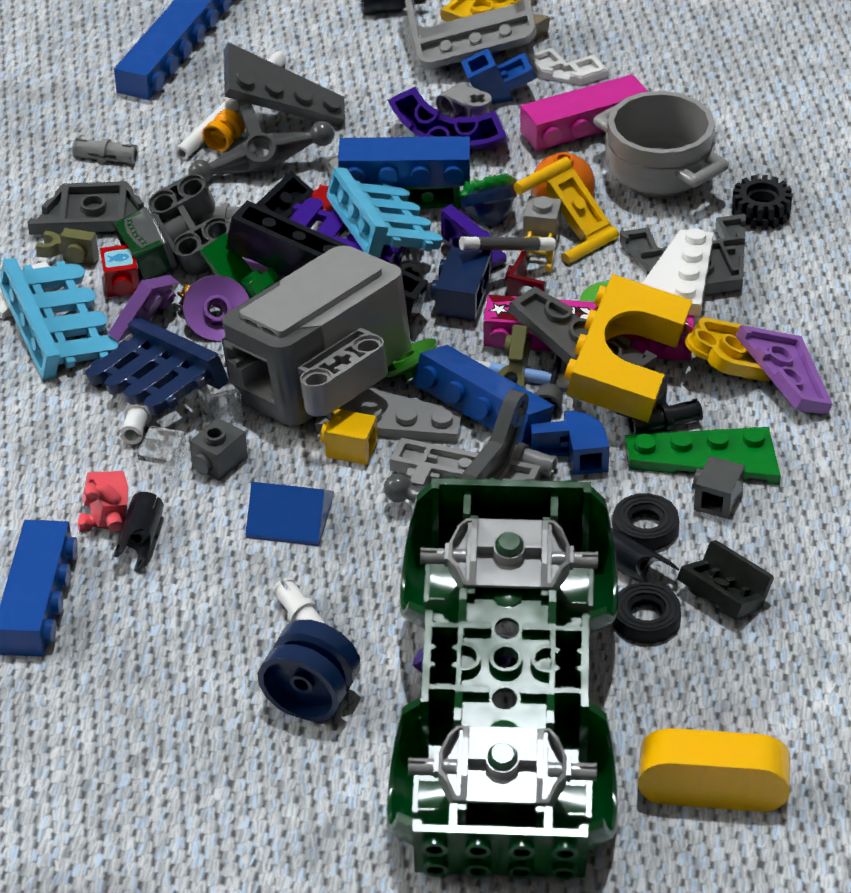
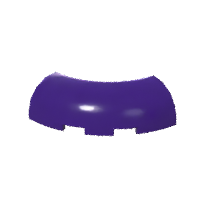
(425, 121)

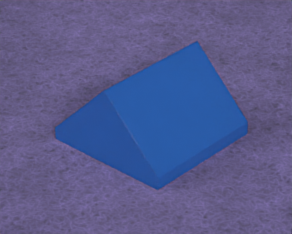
(287, 513)

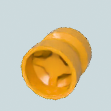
(223, 130)

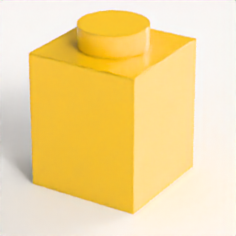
(350, 436)

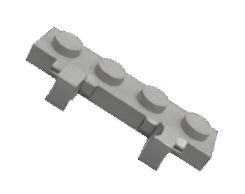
(426, 461)

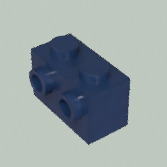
(461, 283)

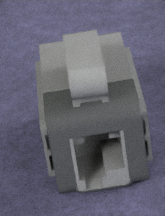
(317, 335)

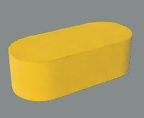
(714, 769)

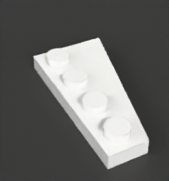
(684, 267)

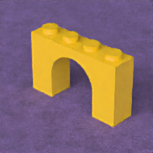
(604, 377)

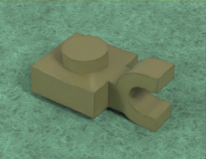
(74, 244)
(517, 349)

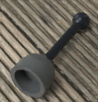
(550, 391)

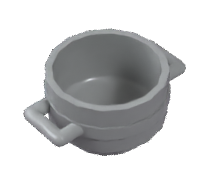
(660, 143)

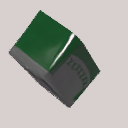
(146, 243)

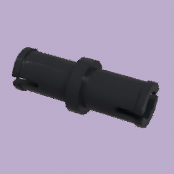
(667, 417)

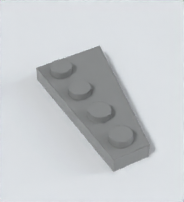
(404, 417)

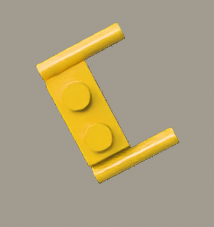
(576, 206)

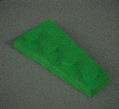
(692, 449)

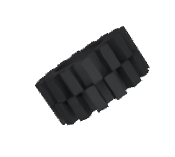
(762, 201)

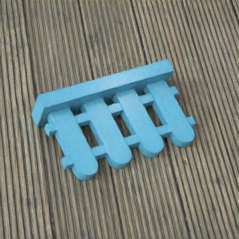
(379, 215)
(41, 328)

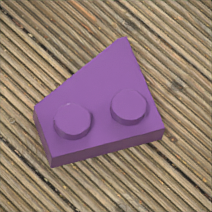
(145, 303)

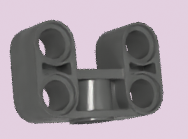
(176, 210)

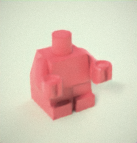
(107, 498)

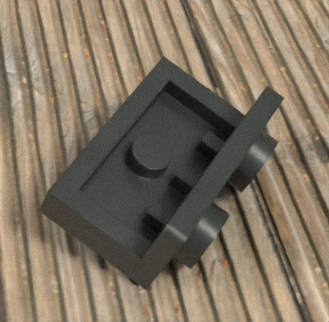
(727, 580)

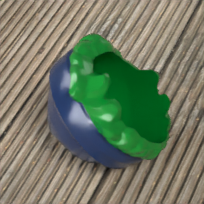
(488, 199)

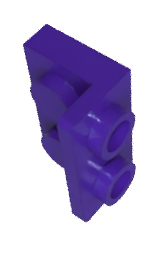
(457, 225)

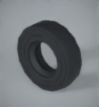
(649, 505)
(647, 630)

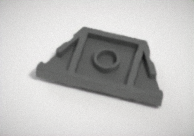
(86, 207)

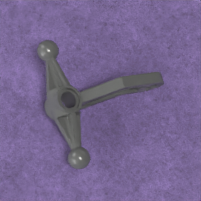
(280, 147)
(492, 458)

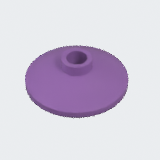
(209, 293)

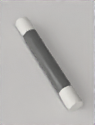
(507, 243)

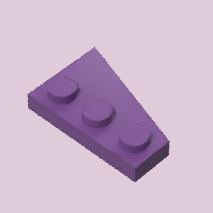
(788, 366)

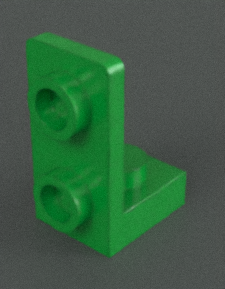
(233, 265)

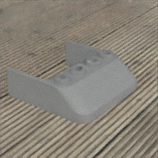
(469, 35)

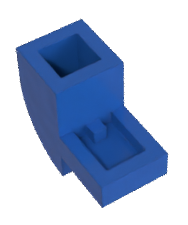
(499, 79)
(577, 437)

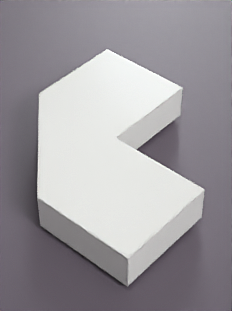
(551, 66)

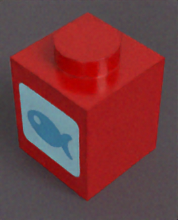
(119, 270)

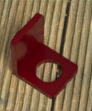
(516, 277)

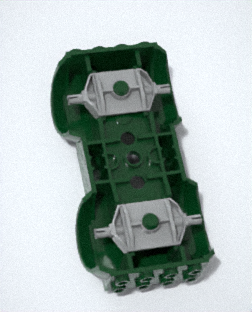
(528, 782)

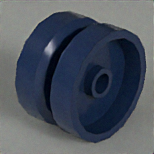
(309, 670)

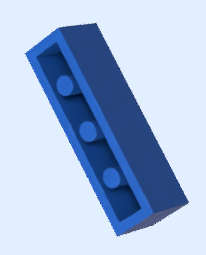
(407, 160)
(474, 388)
(35, 587)

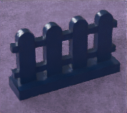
(157, 367)

